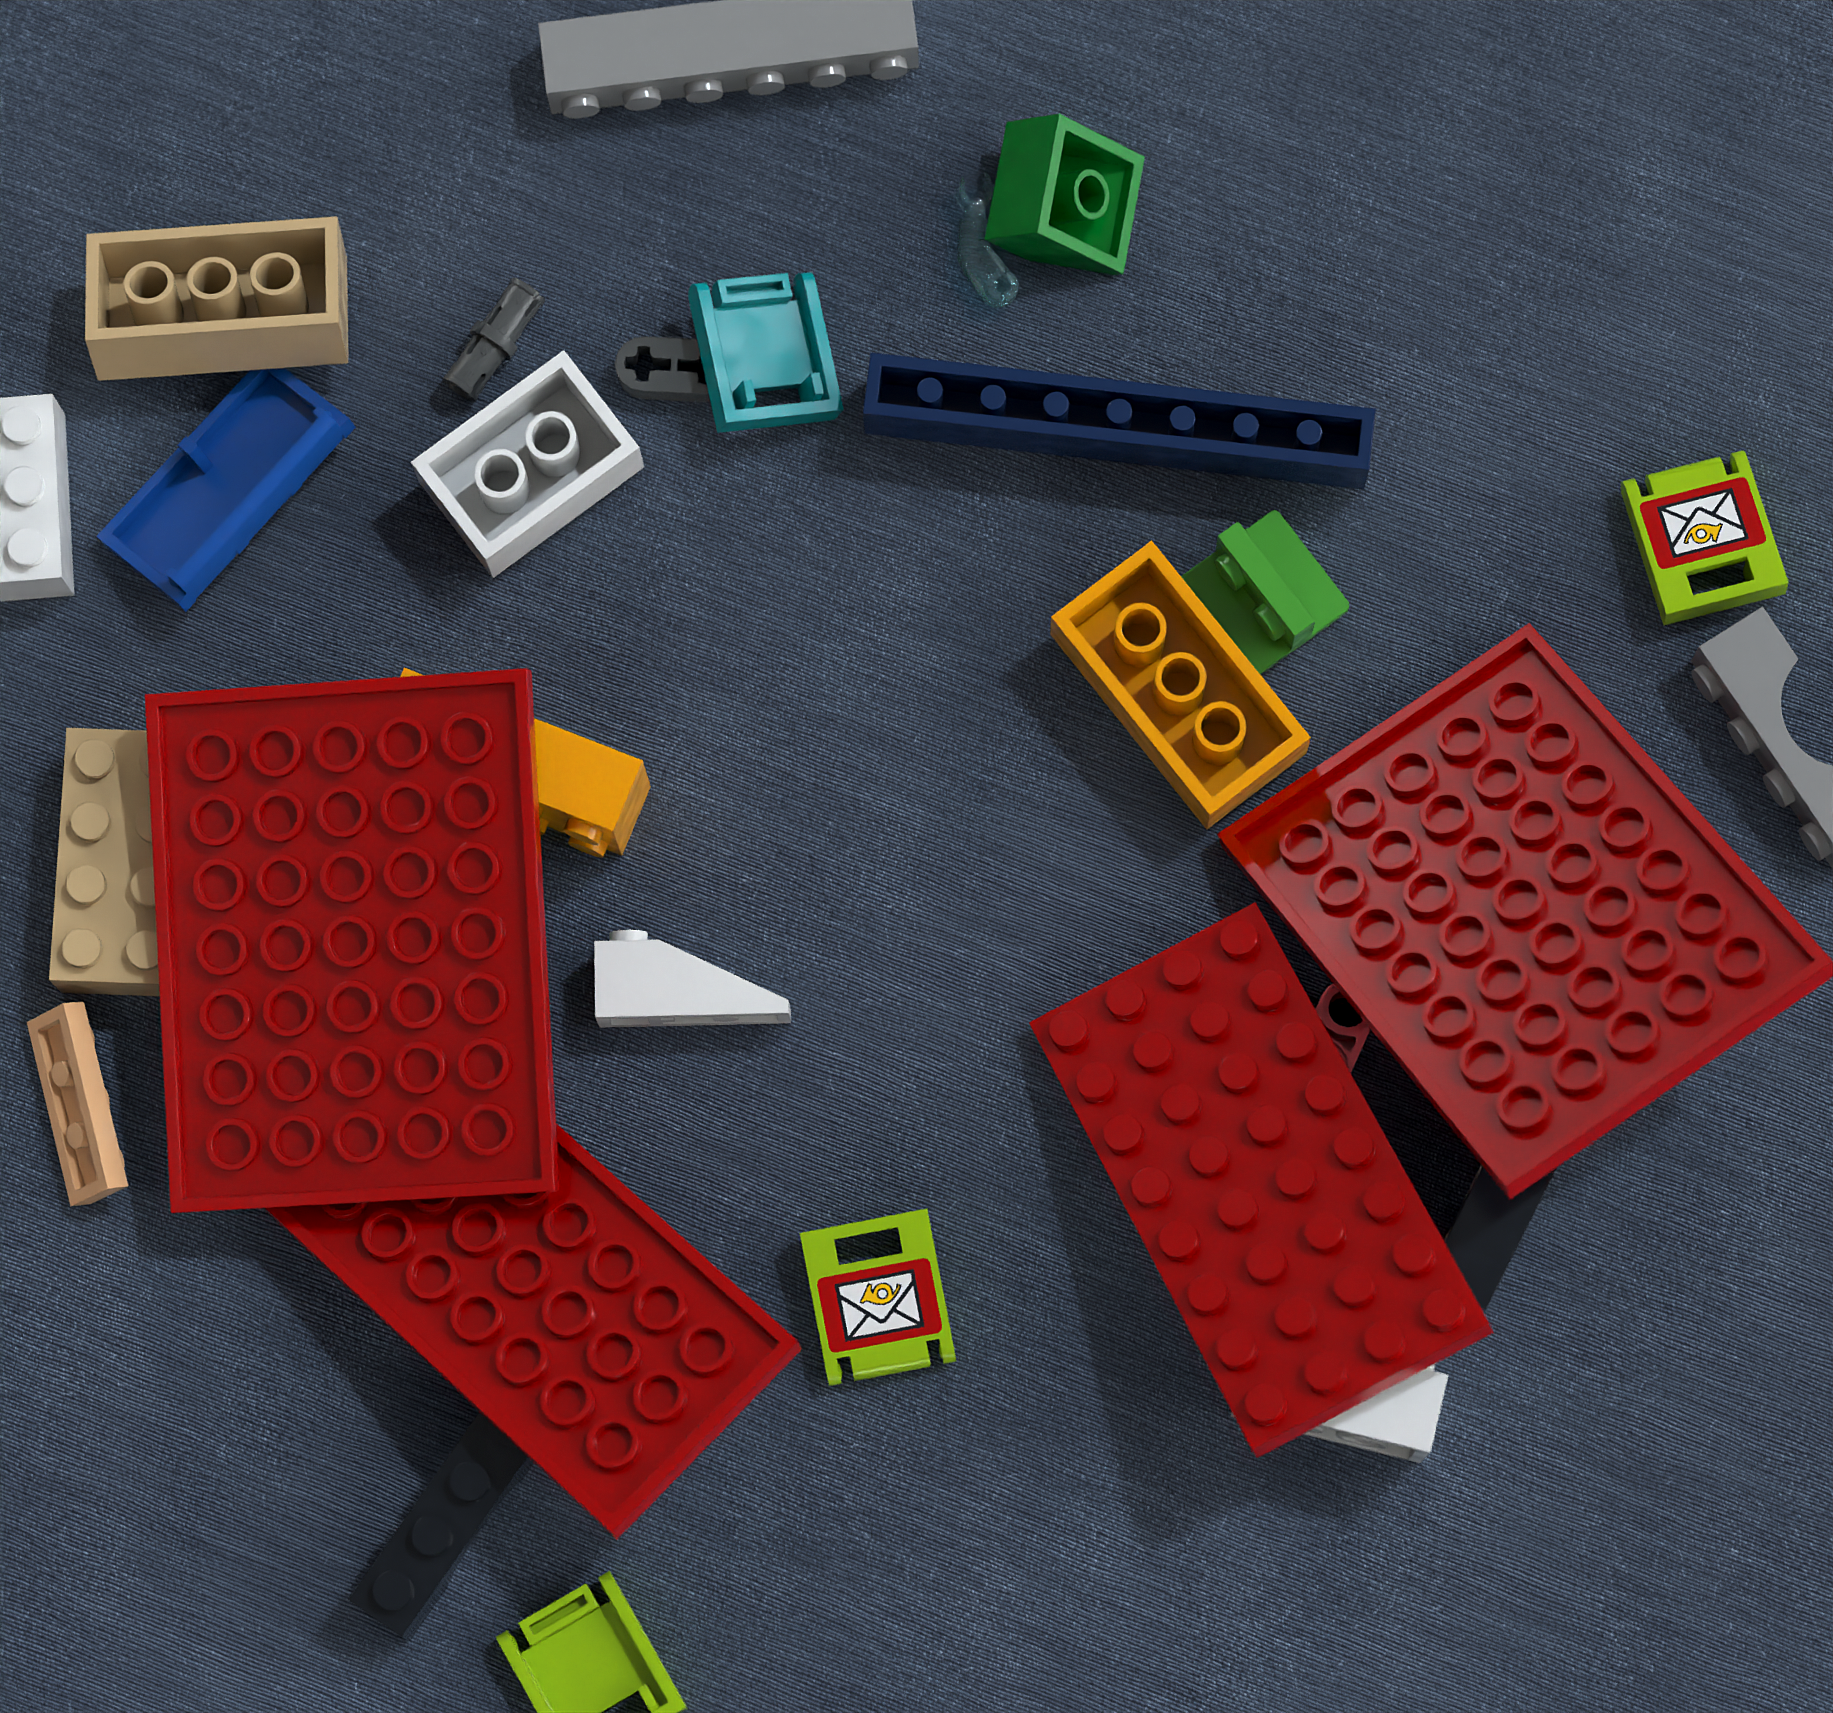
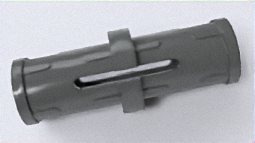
(493, 339)

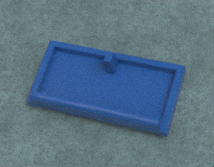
(225, 483)

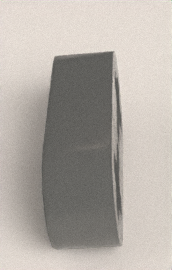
(662, 385)

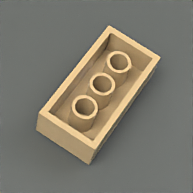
(216, 298)
(105, 868)

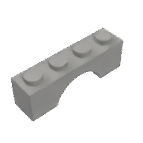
(1747, 676)

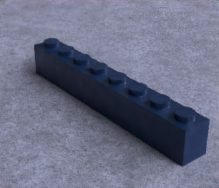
(1118, 421)

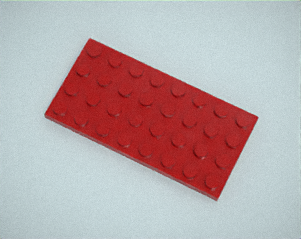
(1259, 1180)
(562, 1323)

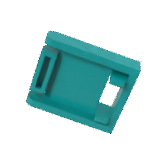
(764, 344)

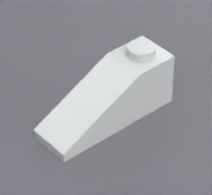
(660, 985)

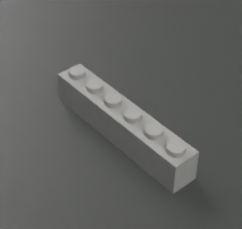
(721, 49)

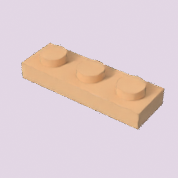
(77, 1103)

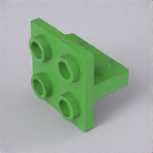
(1266, 590)

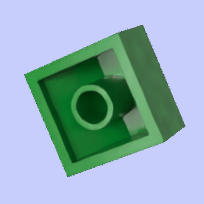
(1064, 195)

